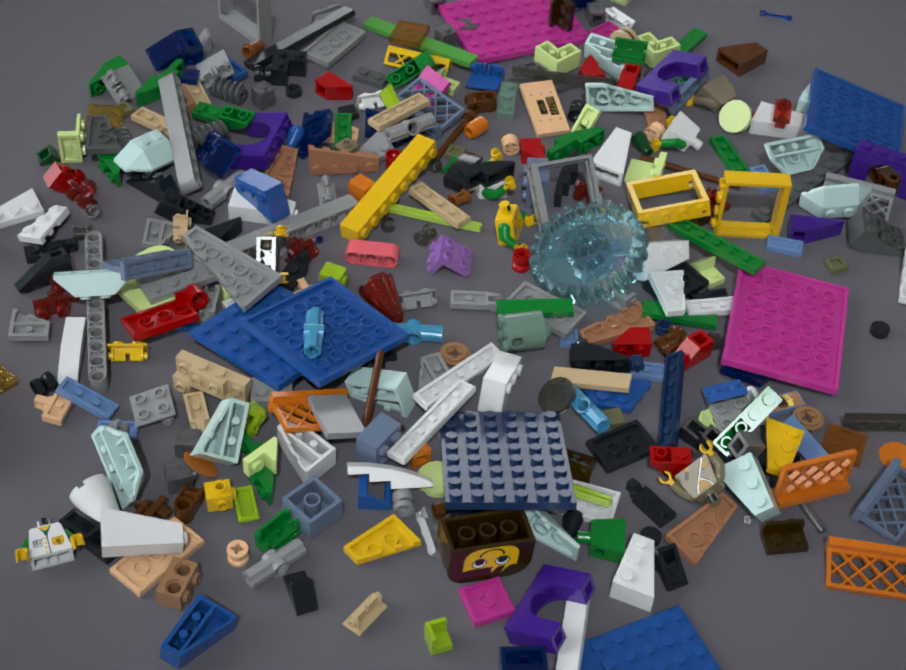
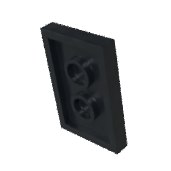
(692, 280)
(621, 446)

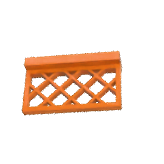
(296, 403)
(819, 486)
(865, 551)

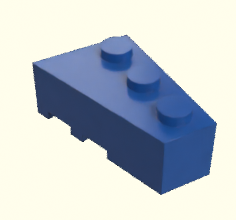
(197, 631)

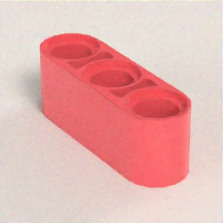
(372, 253)

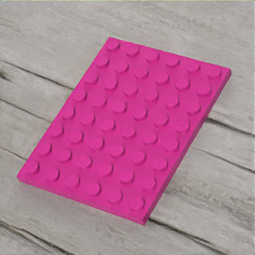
(507, 27)
(787, 328)

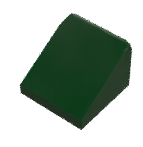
(48, 156)

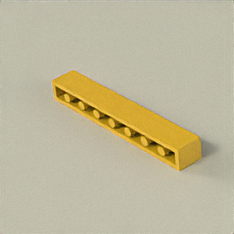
(388, 188)

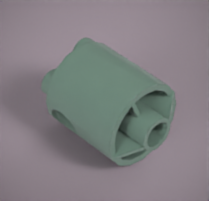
(523, 331)

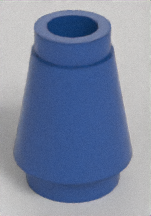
(294, 135)

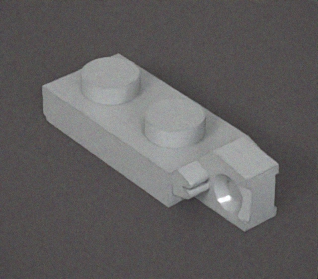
(428, 531)

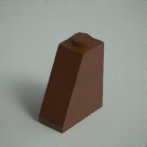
(742, 57)

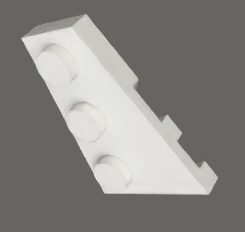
(20, 209)
(43, 225)
(669, 291)

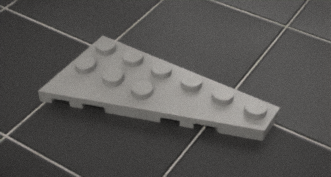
(237, 272)

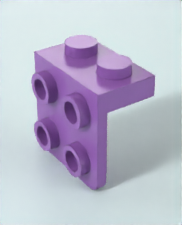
(451, 254)

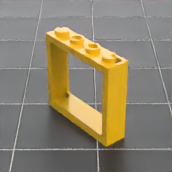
(751, 179)
(663, 185)

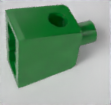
(605, 539)

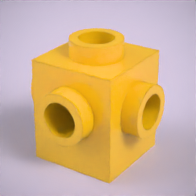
(219, 495)

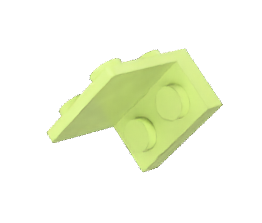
(72, 143)
(642, 169)

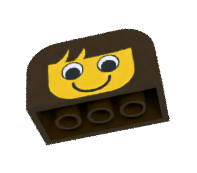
(485, 544)

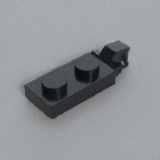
(35, 252)
(296, 269)
(650, 503)

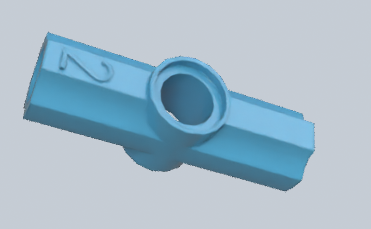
(313, 332)
(420, 332)
(590, 412)

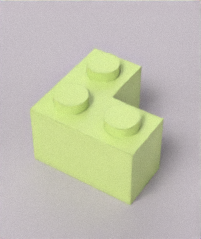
(658, 49)
(557, 59)

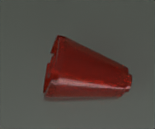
(383, 296)

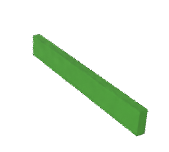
(433, 46)

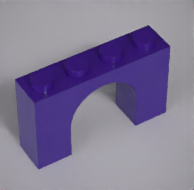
(674, 64)
(262, 154)
(871, 154)
(550, 585)

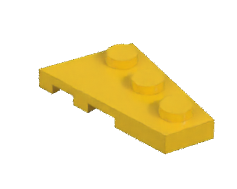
(781, 445)
(381, 541)

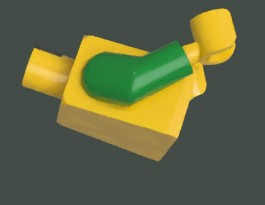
(510, 223)

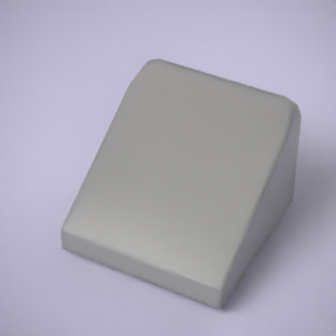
(205, 39)

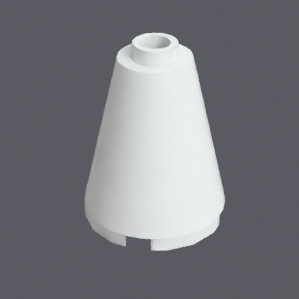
(94, 495)

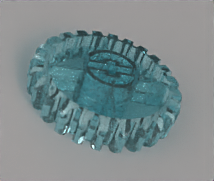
(589, 252)

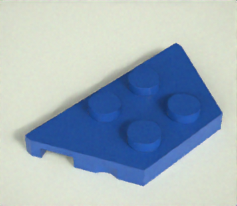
(626, 401)

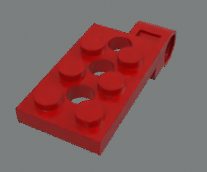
(166, 315)

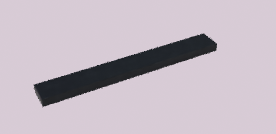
(301, 37)

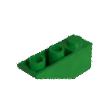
(411, 70)
(96, 84)

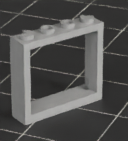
(254, 32)
(536, 187)

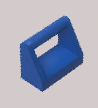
(370, 502)

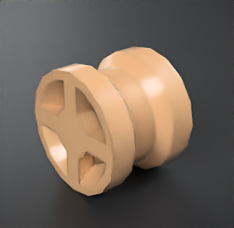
(655, 130)
(510, 144)
(242, 556)

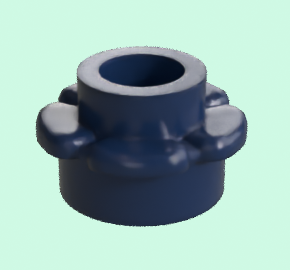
(662, 326)
(636, 362)

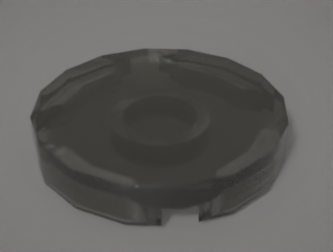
(557, 395)

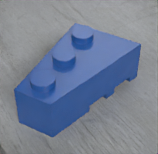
(263, 193)

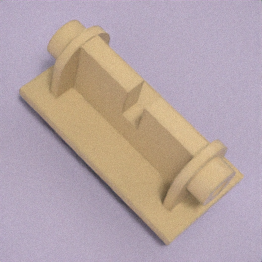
(180, 227)
(365, 614)

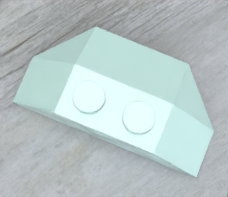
(145, 153)
(795, 154)
(835, 200)
(90, 283)
(120, 463)

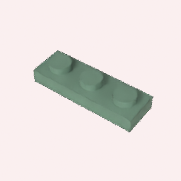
(507, 100)

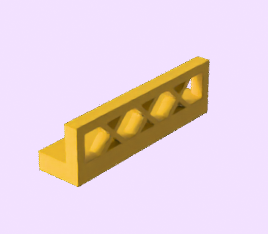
(409, 54)

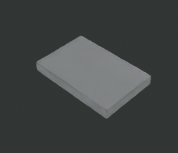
(335, 416)

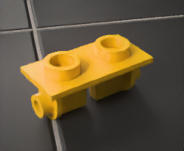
(119, 350)

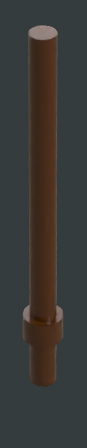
(708, 177)

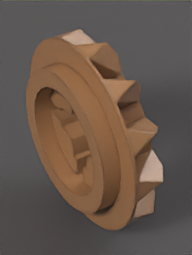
(460, 349)
(810, 413)

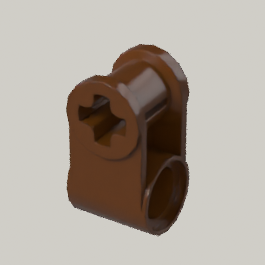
(483, 101)
(885, 176)
(188, 503)

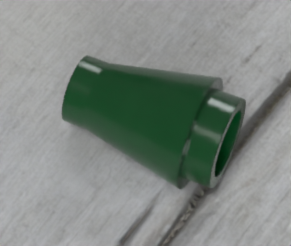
(642, 143)

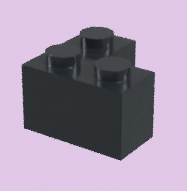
(286, 64)

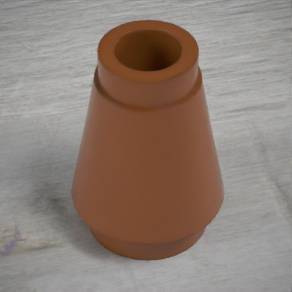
(252, 48)

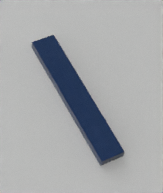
(671, 400)

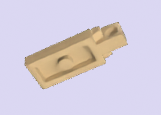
(150, 120)
(196, 410)

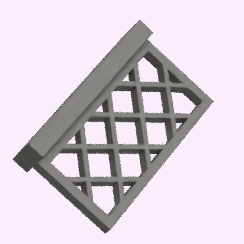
(878, 194)

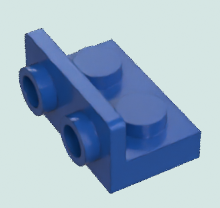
(724, 392)

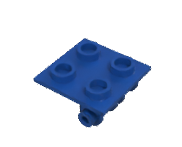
(485, 77)

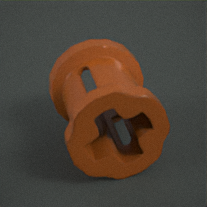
(460, 198)

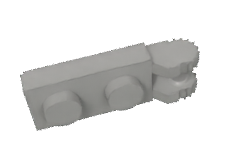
(474, 300)

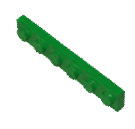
(718, 246)

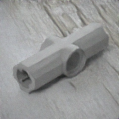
(401, 130)
(221, 191)
(274, 563)

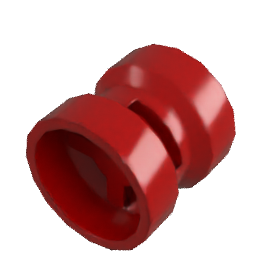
(390, 157)
(521, 260)

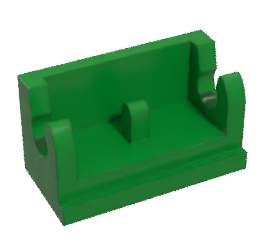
(630, 51)
(277, 532)

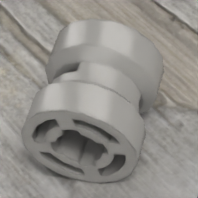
(403, 503)

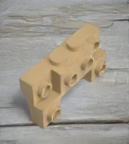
(209, 377)

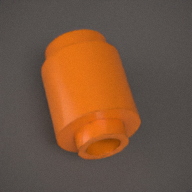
(476, 127)

